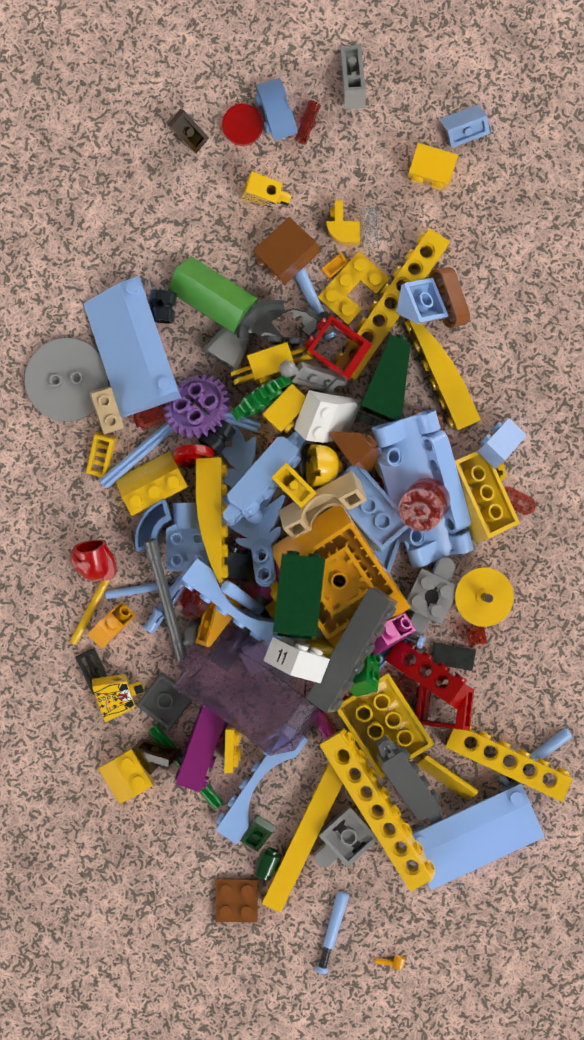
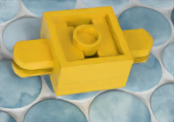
(266, 364)

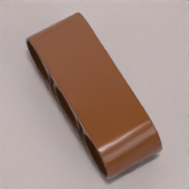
(452, 297)

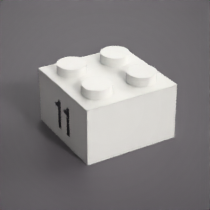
(297, 659)

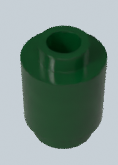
(267, 863)

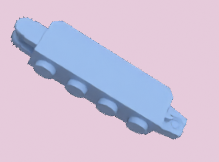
(257, 481)

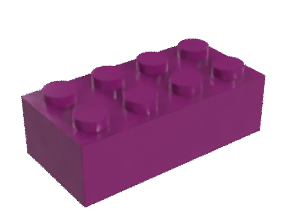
(199, 750)

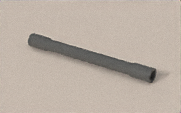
(155, 559)

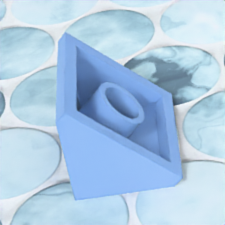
(421, 301)

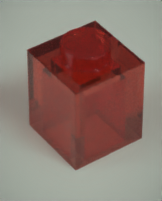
(149, 418)

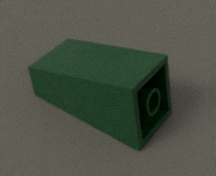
(387, 388)
(299, 595)

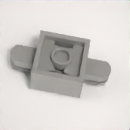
(431, 595)
(345, 837)

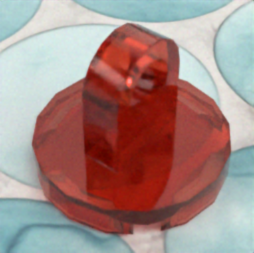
(192, 604)

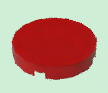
(242, 124)
(187, 454)

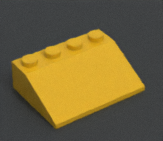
(384, 714)

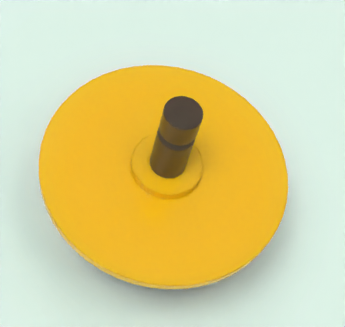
(484, 597)

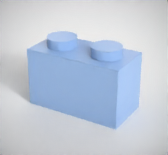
(501, 443)

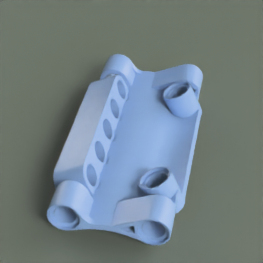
(417, 453)

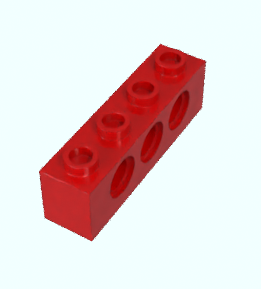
(451, 694)

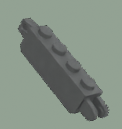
(407, 780)

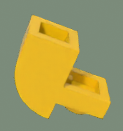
(342, 232)

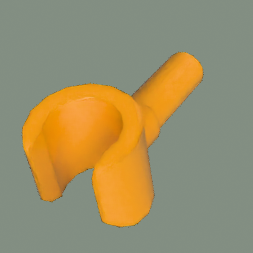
(397, 963)

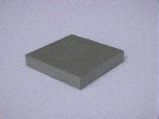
(164, 702)

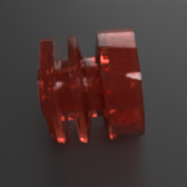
(430, 495)

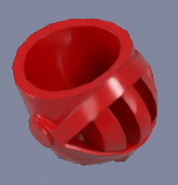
(93, 560)

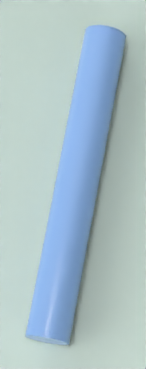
(131, 590)

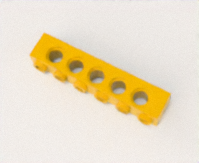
(556, 789)

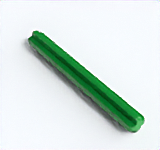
(208, 793)

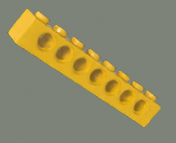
(436, 245)
(412, 875)

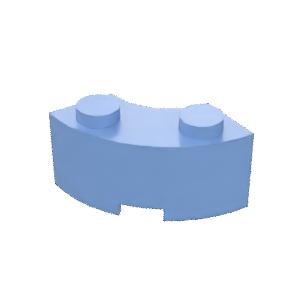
(279, 116)
(152, 523)

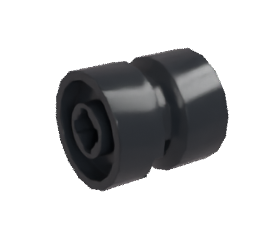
(165, 313)
(216, 439)

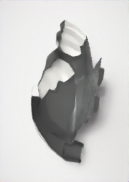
(260, 317)

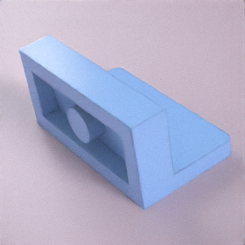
(465, 125)

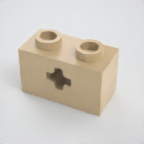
(106, 410)

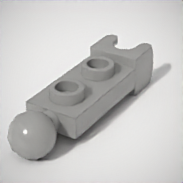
(312, 376)

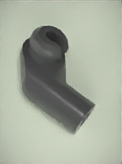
(302, 465)
(191, 632)

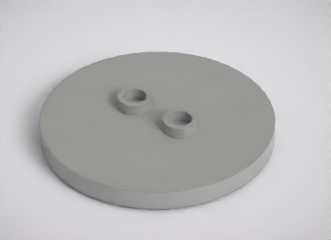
(62, 377)

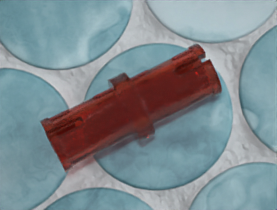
(307, 122)

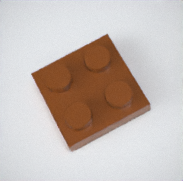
(236, 900)

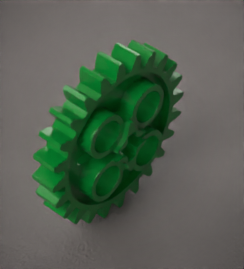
(261, 398)

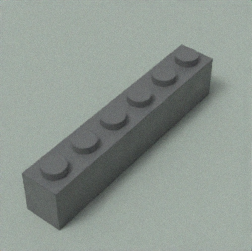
(352, 650)

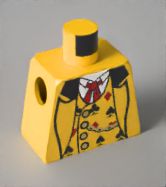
(257, 187)
(115, 695)

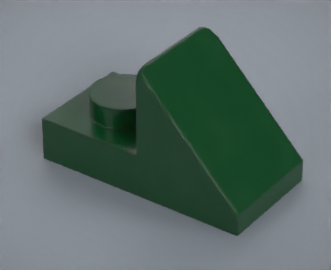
(257, 833)

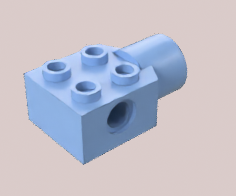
(184, 538)

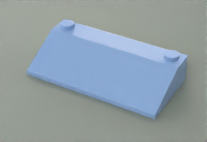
(131, 348)
(479, 834)

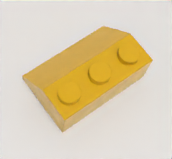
(151, 483)

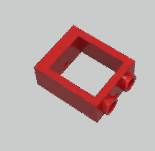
(355, 359)
(463, 715)

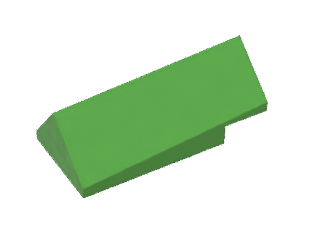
(211, 293)

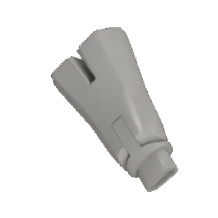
(228, 347)

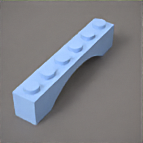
(202, 578)
(236, 819)

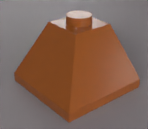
(358, 448)

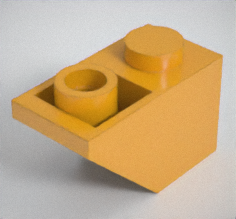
(111, 624)

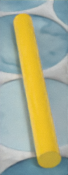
(89, 612)

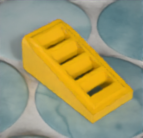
(112, 439)

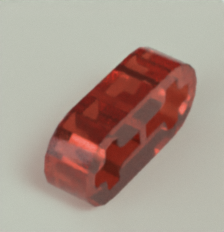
(523, 498)

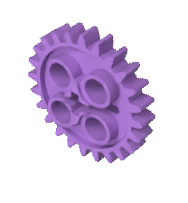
(209, 392)

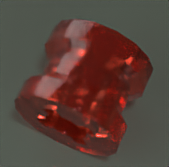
(476, 636)

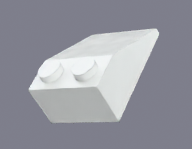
(326, 414)

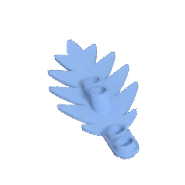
(259, 527)

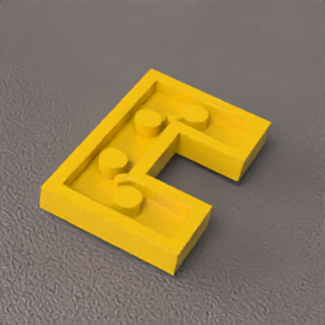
(336, 293)
(232, 753)

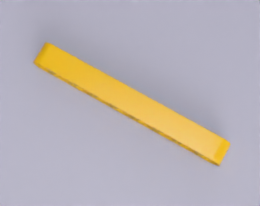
(304, 838)

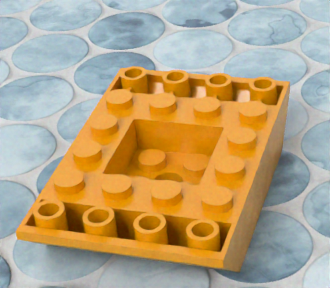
(345, 554)

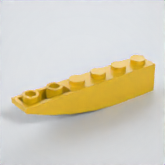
(445, 378)
(210, 510)

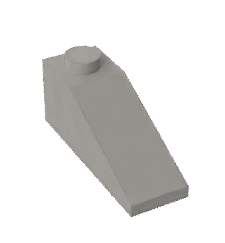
(353, 77)

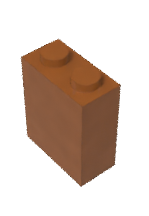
(286, 251)

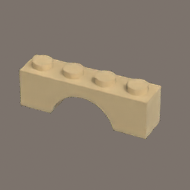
(343, 491)

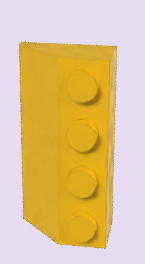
(485, 498)

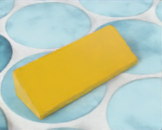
(447, 777)

